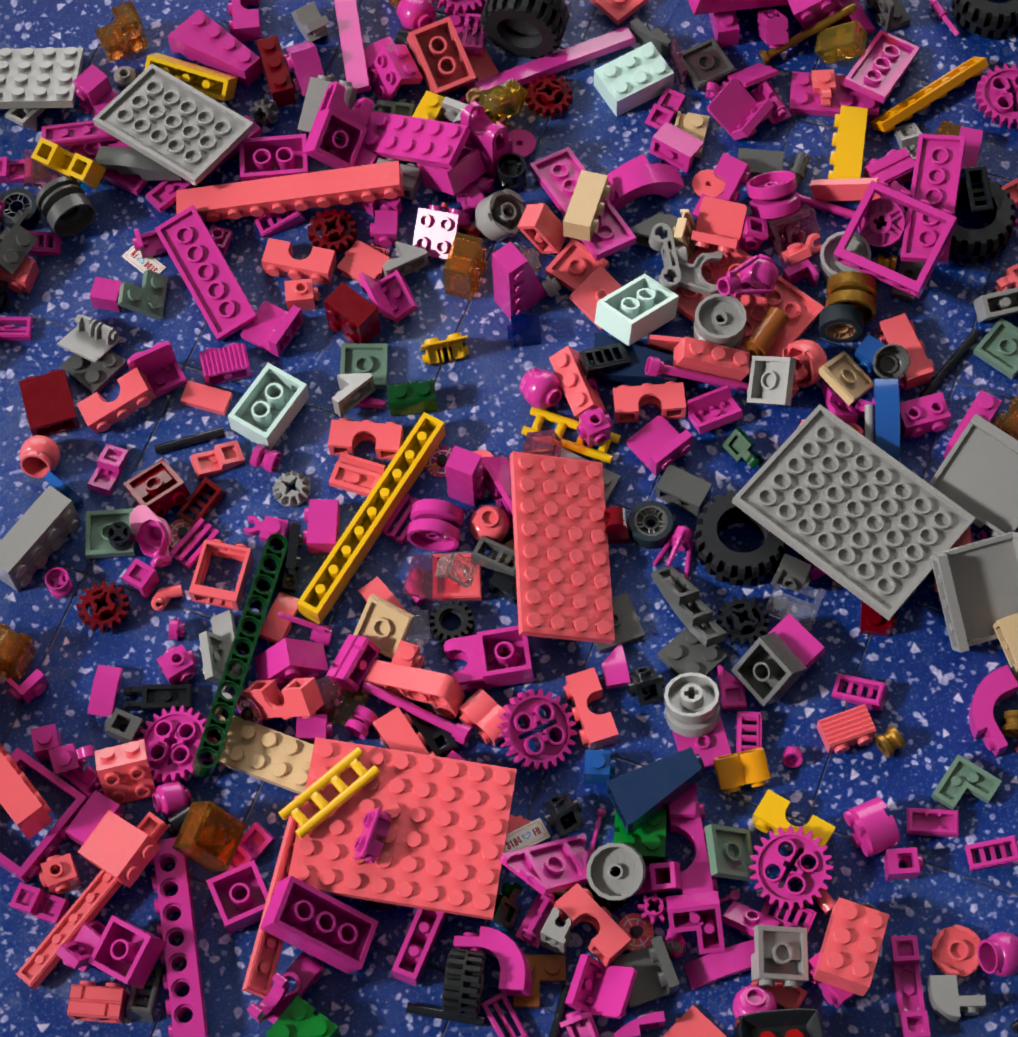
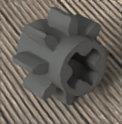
(265, 111)

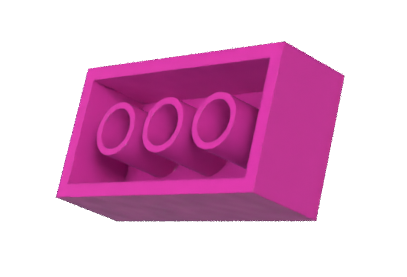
(319, 924)

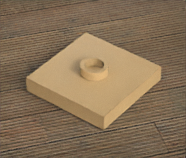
(846, 378)
(384, 624)

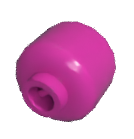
(170, 798)

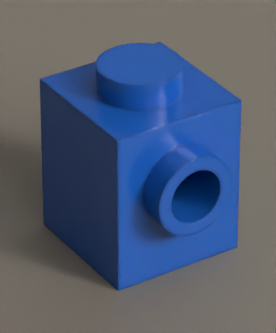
(865, 353)
(598, 766)

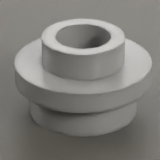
(124, 81)
(552, 286)

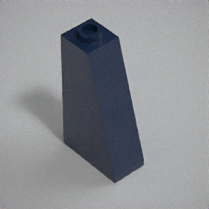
(635, 372)
(653, 787)

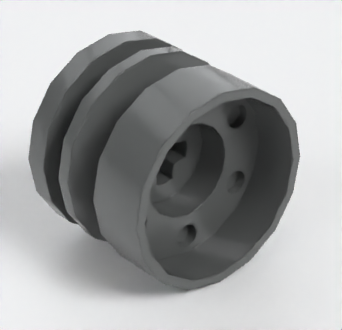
(65, 206)

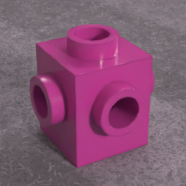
(594, 426)
(178, 664)

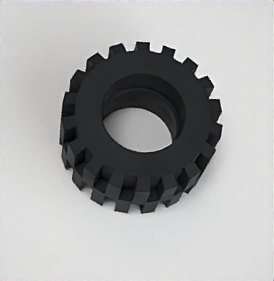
(463, 983)

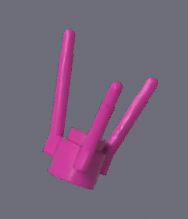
(732, 283)
(679, 540)
(319, 633)

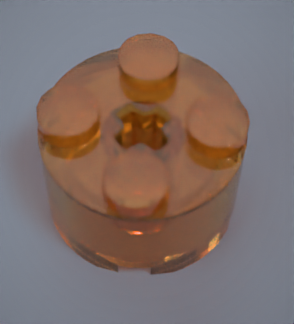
(15, 652)

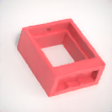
(216, 596)

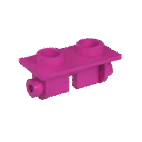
(766, 91)
(85, 780)
(367, 844)
(535, 919)

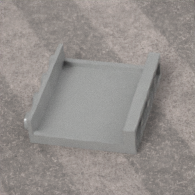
(983, 476)
(977, 587)

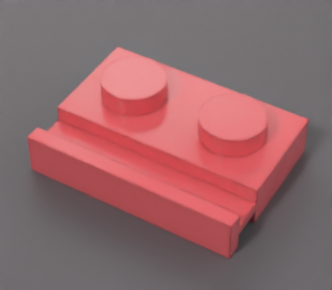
(355, 474)

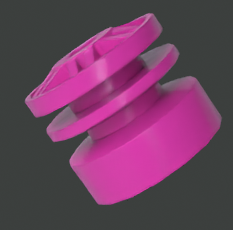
(888, 235)

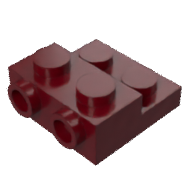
(158, 488)

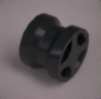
(120, 530)

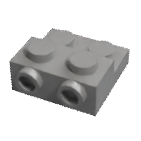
(771, 380)
(780, 956)

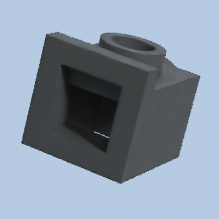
(792, 573)
(121, 719)

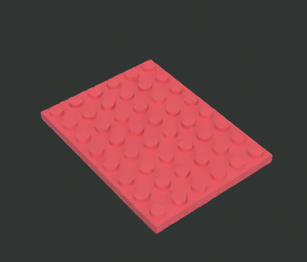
(441, 837)

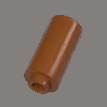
(767, 332)

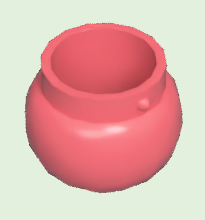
(39, 456)
(490, 522)

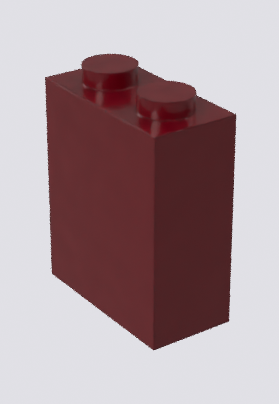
(49, 403)

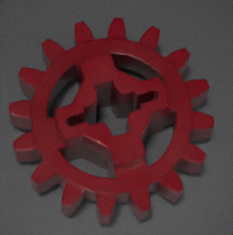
(549, 96)
(332, 230)
(99, 598)

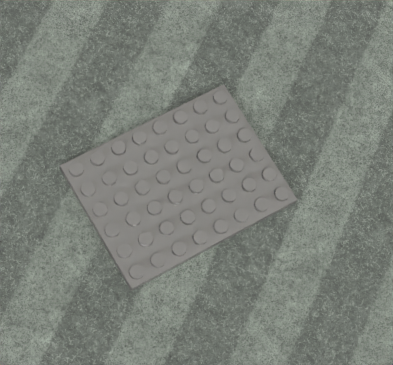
(853, 511)

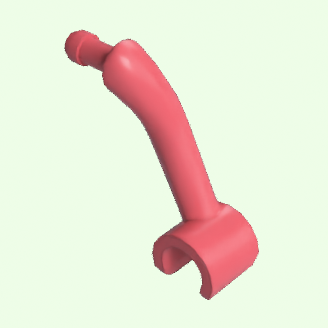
(470, 230)

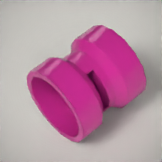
(265, 458)
(57, 577)
(361, 722)

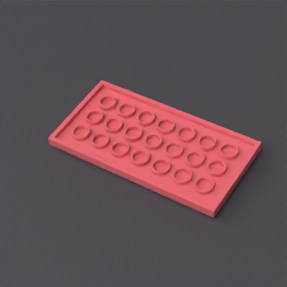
(561, 548)

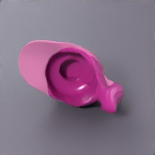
(152, 535)

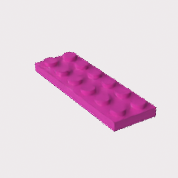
(415, 139)
(558, 177)
(938, 181)
(206, 273)

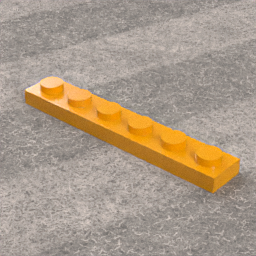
(935, 90)

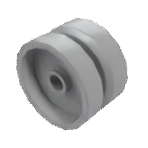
(827, 261)
(720, 320)
(692, 704)
(631, 867)

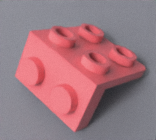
(719, 224)
(125, 772)

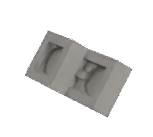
(907, 137)

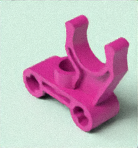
(304, 972)

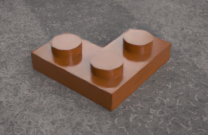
(544, 970)

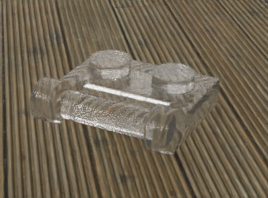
(782, 604)

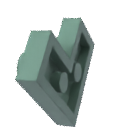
(148, 299)
(964, 777)

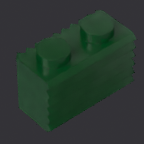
(412, 398)

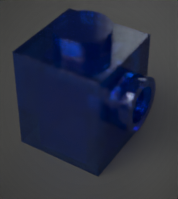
(524, 330)

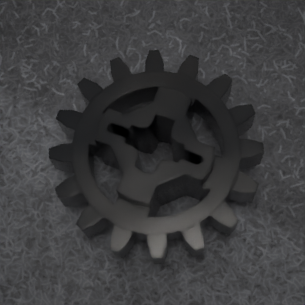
(750, 628)

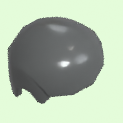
(891, 361)

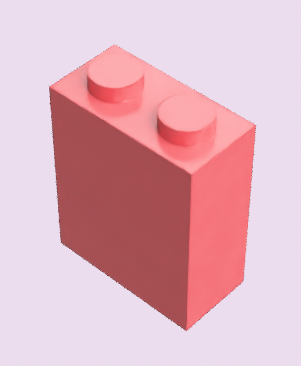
(119, 849)

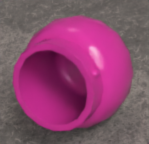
(415, 13)
(760, 274)
(541, 388)
(999, 954)
(753, 999)

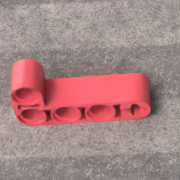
(418, 685)

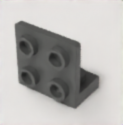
(889, 14)
(654, 973)

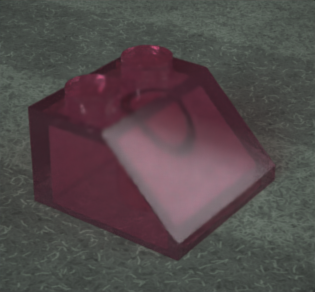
(792, 229)

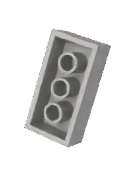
(36, 537)

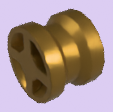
(888, 262)
(1010, 726)
(889, 741)

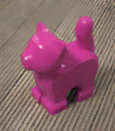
(474, 194)

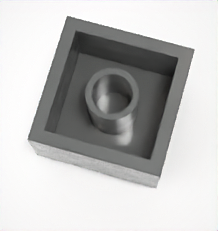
(769, 669)

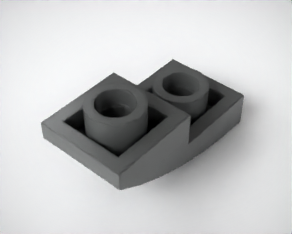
(644, 35)

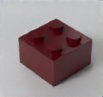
(352, 315)

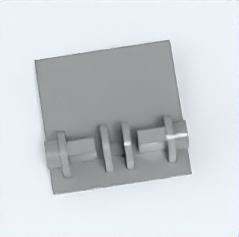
(90, 338)

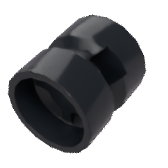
(511, 172)

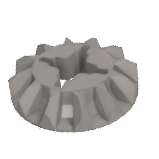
(293, 497)

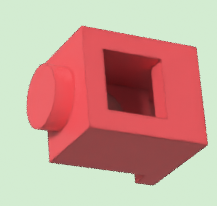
(408, 655)

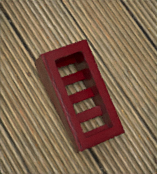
(200, 491)

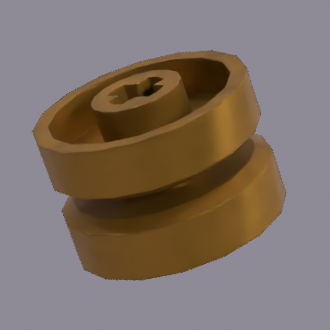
(853, 289)

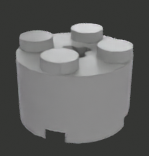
(499, 214)

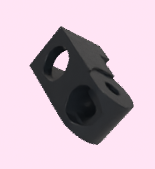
(504, 586)

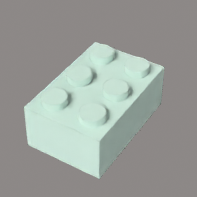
(633, 79)
(636, 309)
(268, 406)

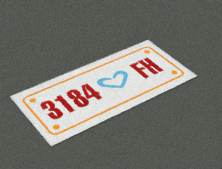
(150, 263)
(526, 836)

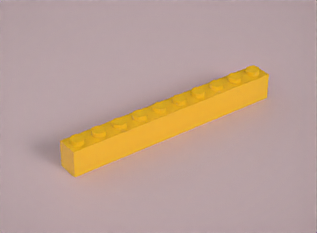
(371, 519)

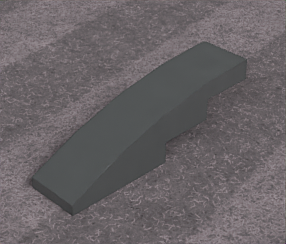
(131, 162)
(685, 602)

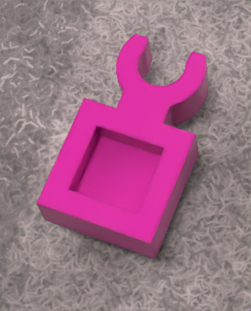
(268, 527)

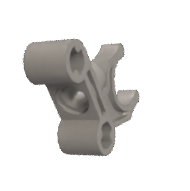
(677, 265)

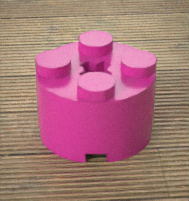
(872, 827)

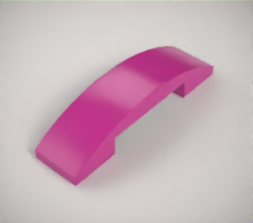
(719, 965)
(908, 986)

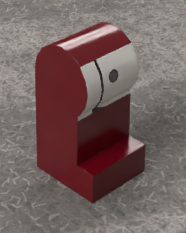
(616, 525)

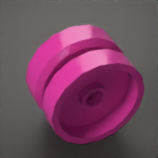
(773, 194)
(435, 525)

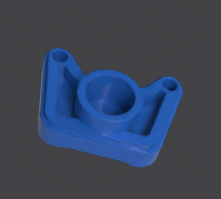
(60, 486)

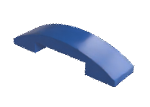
(887, 416)

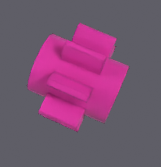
(653, 916)

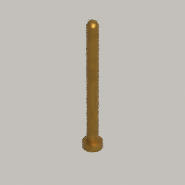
(767, 55)

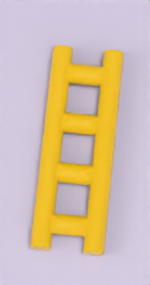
(578, 446)
(326, 808)

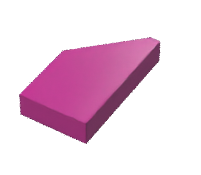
(731, 691)

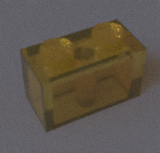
(841, 42)
(503, 99)

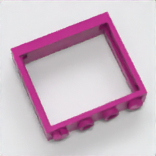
(880, 272)
(49, 844)

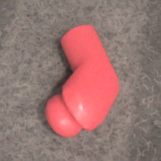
(164, 595)

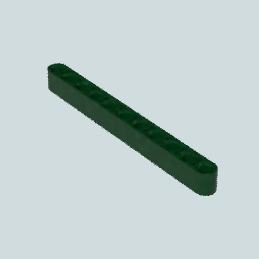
(237, 662)

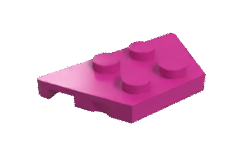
(550, 865)

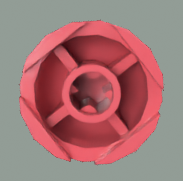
(807, 354)

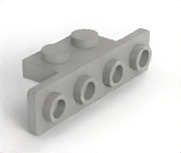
(216, 647)

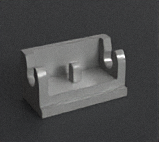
(555, 936)

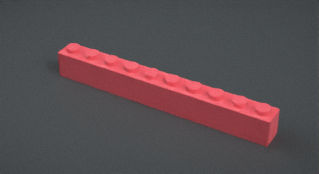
(294, 192)

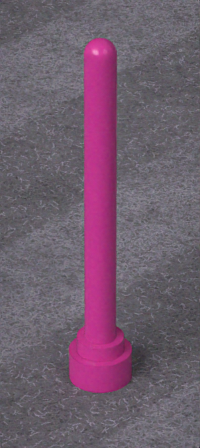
(831, 208)
(656, 367)
(459, 731)

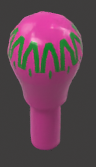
(675, 944)

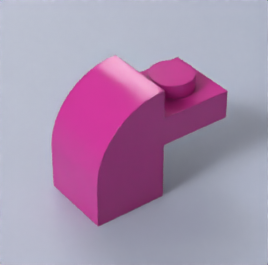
(662, 878)
(78, 952)

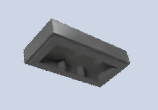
(912, 271)

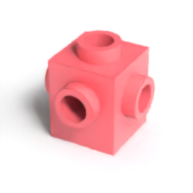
(59, 874)

